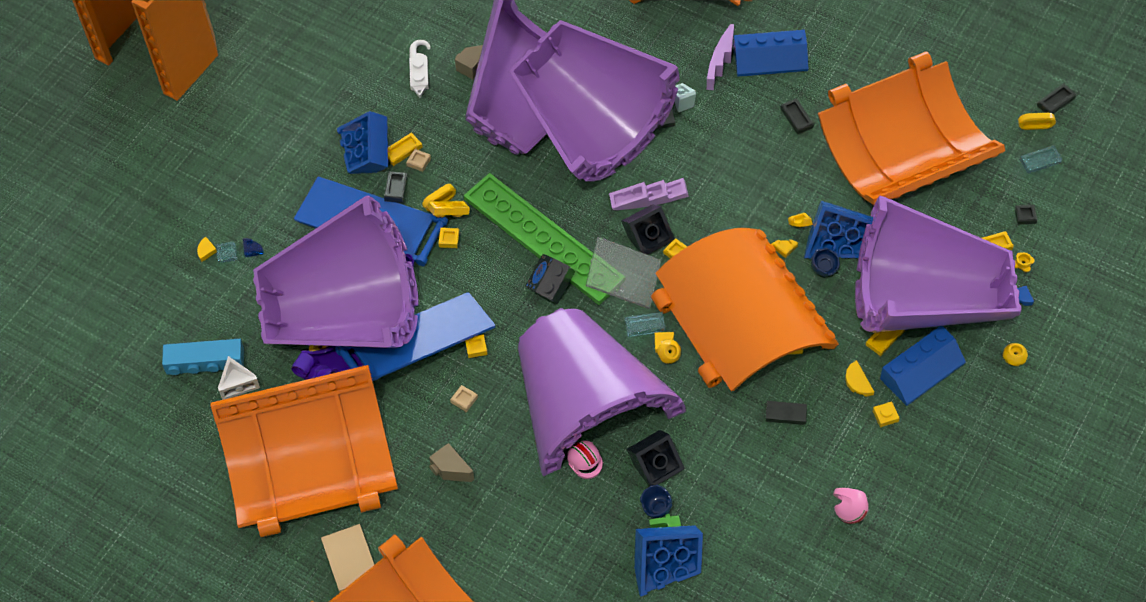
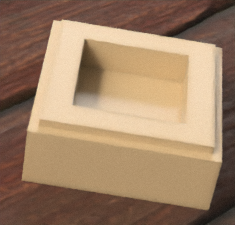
(418, 160)
(464, 398)

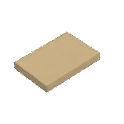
(347, 555)

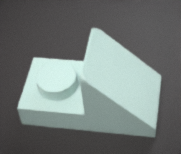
(685, 97)

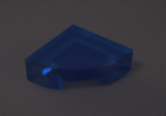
(251, 248)

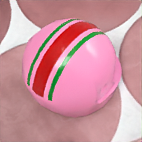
(584, 456)
(853, 505)

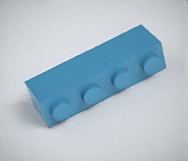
(201, 356)

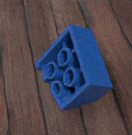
(365, 143)
(837, 230)
(666, 556)

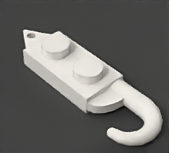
(418, 68)

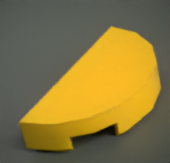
(857, 380)

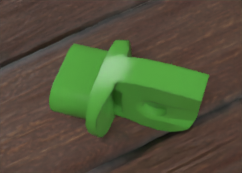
(669, 521)

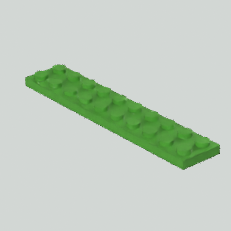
(533, 230)

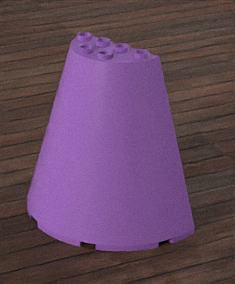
(595, 97)
(496, 101)
(929, 273)
(341, 284)
(579, 379)

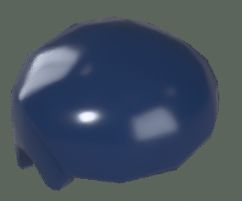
(825, 262)
(656, 501)

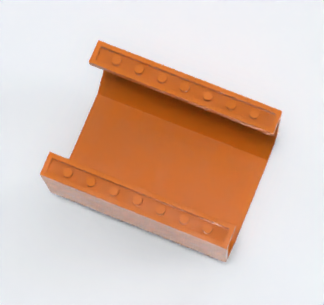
(174, 32)

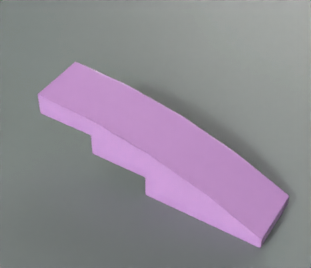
(721, 55)
(644, 196)

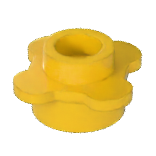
(1024, 257)

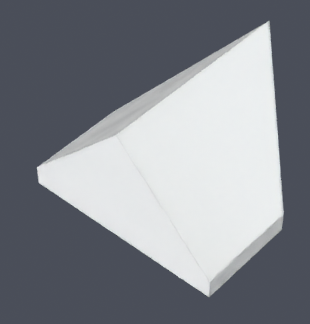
(236, 380)

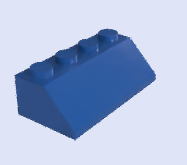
(770, 53)
(923, 365)

